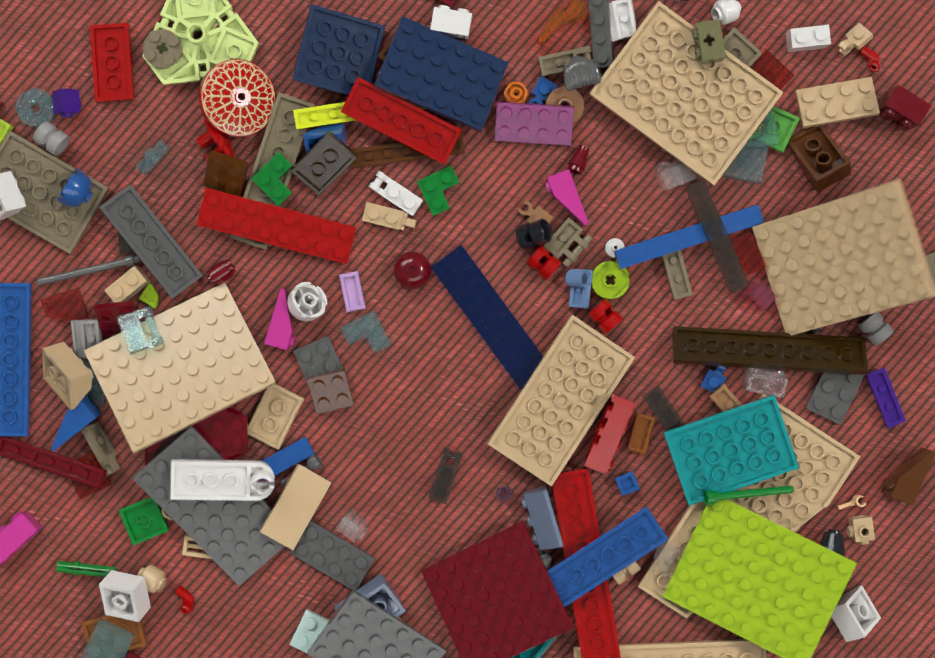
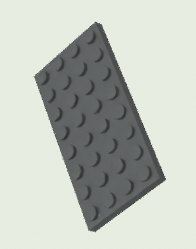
(220, 527)

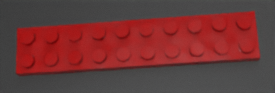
(578, 528)

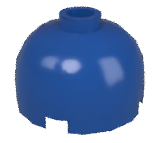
(76, 189)

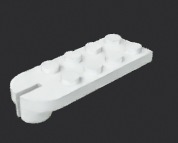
(220, 480)

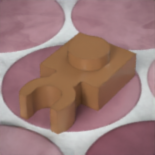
(536, 214)

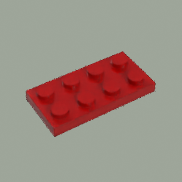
(112, 62)

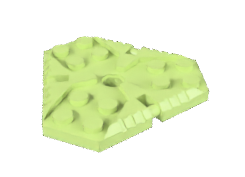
(224, 43)

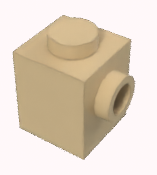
(861, 529)

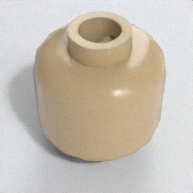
(154, 578)

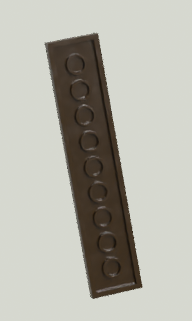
(769, 350)

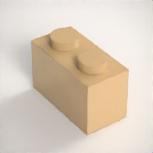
(128, 285)

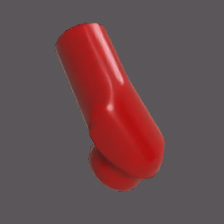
(873, 58)
(187, 600)

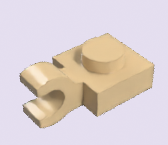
(856, 37)

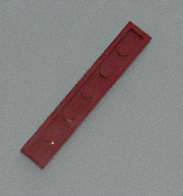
(52, 462)

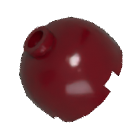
(412, 270)

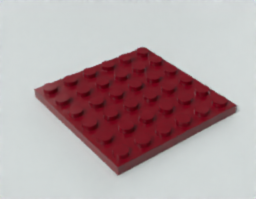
(497, 596)

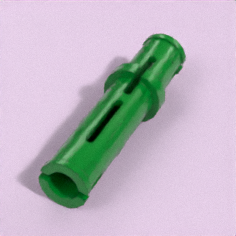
(86, 569)

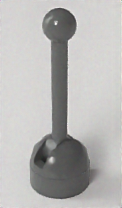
(313, 463)

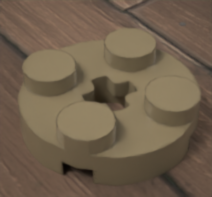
(169, 57)

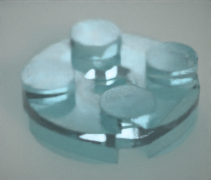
(30, 98)
(152, 157)

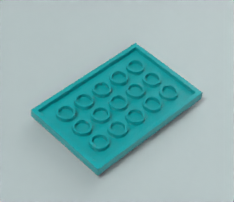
(731, 449)

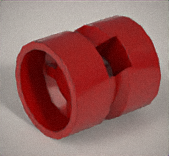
(548, 267)
(605, 316)

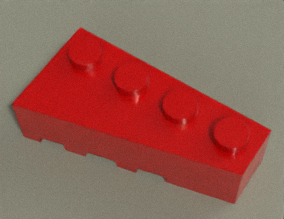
(609, 433)

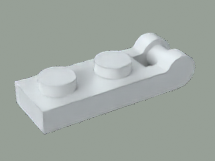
(396, 194)

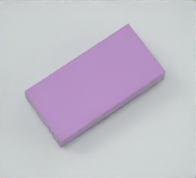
(352, 291)

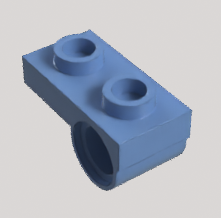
(580, 285)

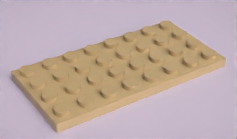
(561, 400)

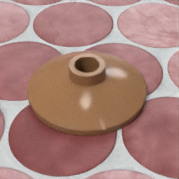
(573, 98)

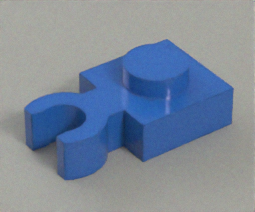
(542, 90)

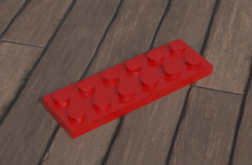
(401, 121)

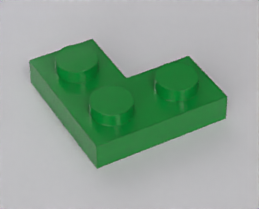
(268, 178)
(434, 185)

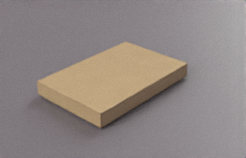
(274, 415)

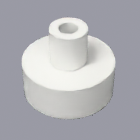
(609, 247)

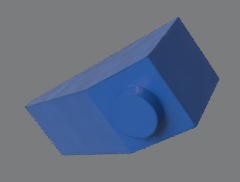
(76, 420)

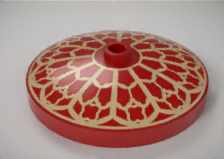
(220, 98)

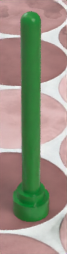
(711, 497)

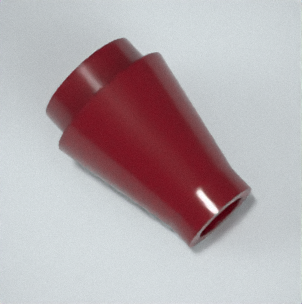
(578, 161)

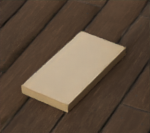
(295, 507)

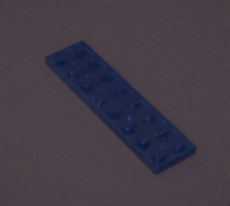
(488, 314)

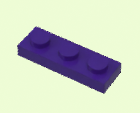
(885, 397)

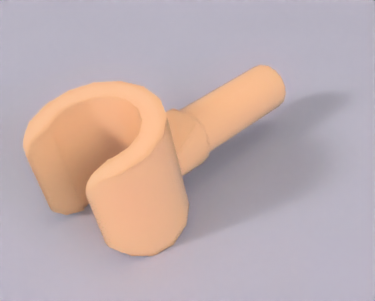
(854, 501)

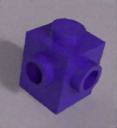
(66, 102)

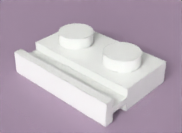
(622, 19)

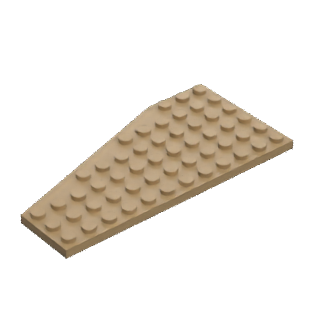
(820, 474)

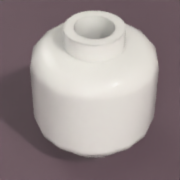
(726, 11)

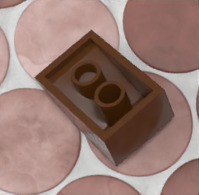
(819, 157)
(908, 477)

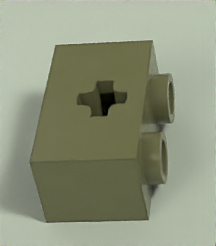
(712, 32)

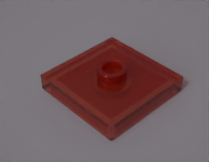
(772, 69)

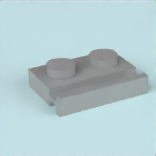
(85, 335)

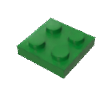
(143, 520)

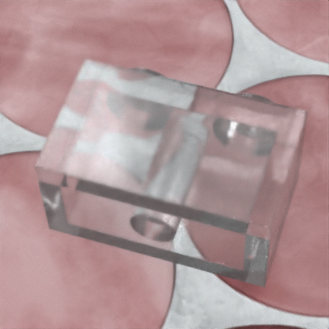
(673, 175)
(765, 381)
(353, 526)

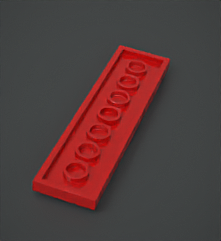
(276, 226)

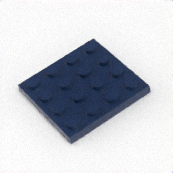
(337, 50)

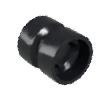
(533, 234)

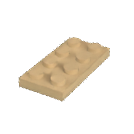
(837, 102)

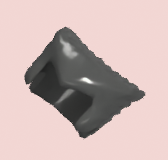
(580, 73)

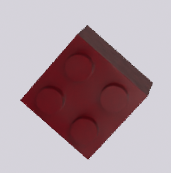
(903, 108)

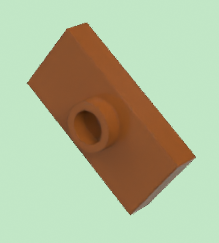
(640, 433)

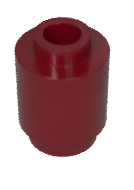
(221, 272)

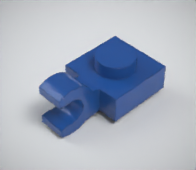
(713, 379)

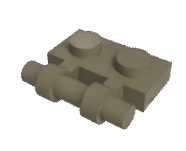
(563, 238)

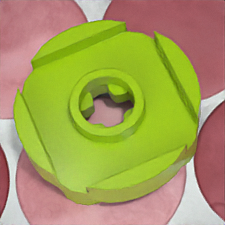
(610, 291)

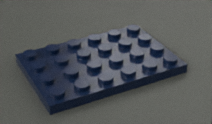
(441, 74)

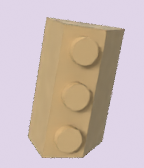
(66, 374)

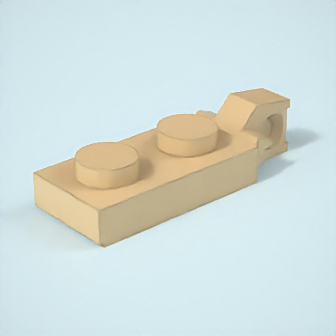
(387, 217)

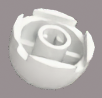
(306, 302)

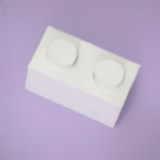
(451, 22)
(808, 38)

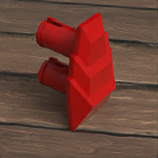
(220, 139)

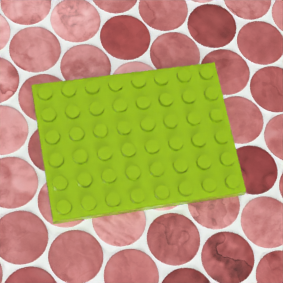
(759, 580)

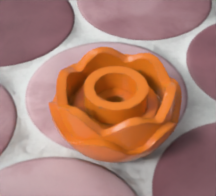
(516, 87)

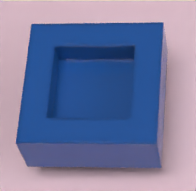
(627, 483)

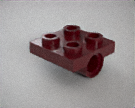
(108, 313)

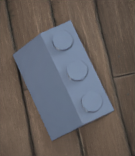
(542, 518)
(382, 594)

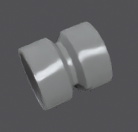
(48, 136)
(875, 327)

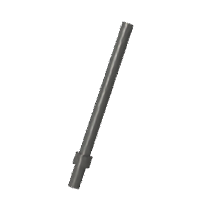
(128, 261)

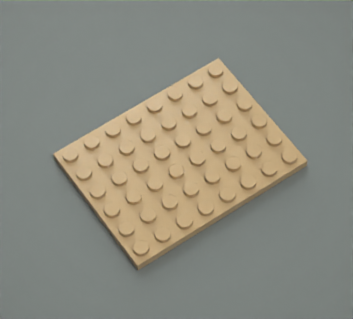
(682, 106)
(845, 259)
(195, 373)

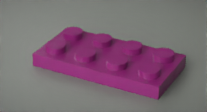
(534, 123)

